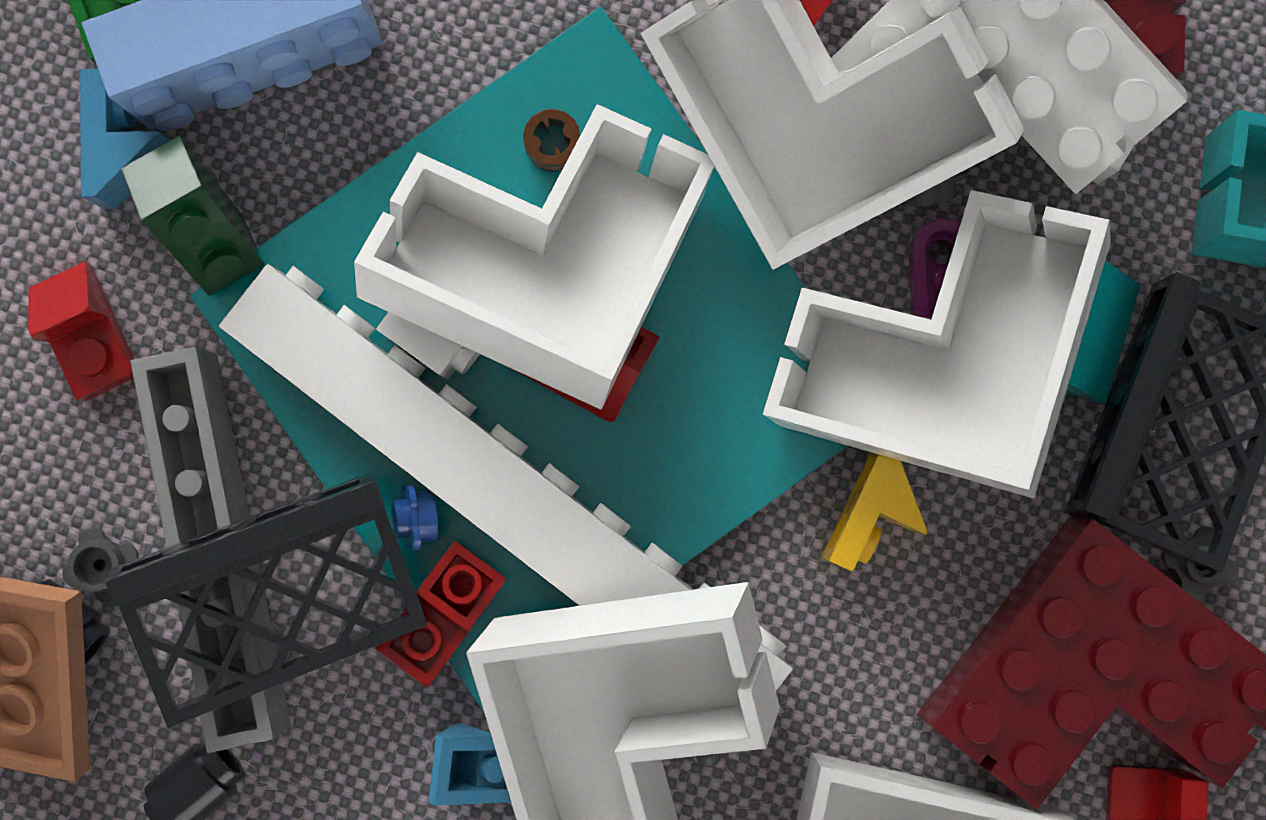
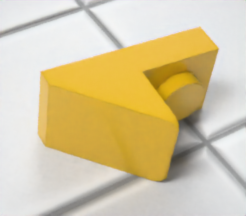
(879, 491)

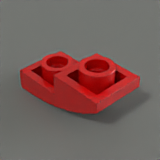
(452, 604)

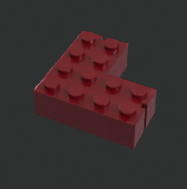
(1093, 637)

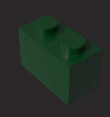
(192, 216)

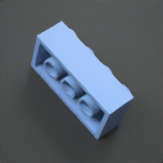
(200, 54)

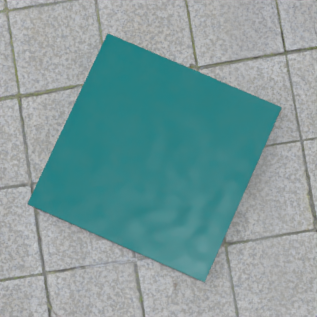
(692, 435)

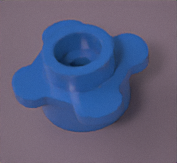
(415, 517)

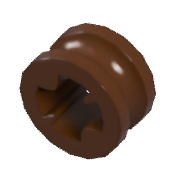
(533, 144)

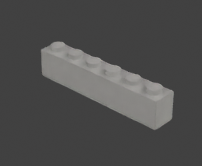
(197, 493)

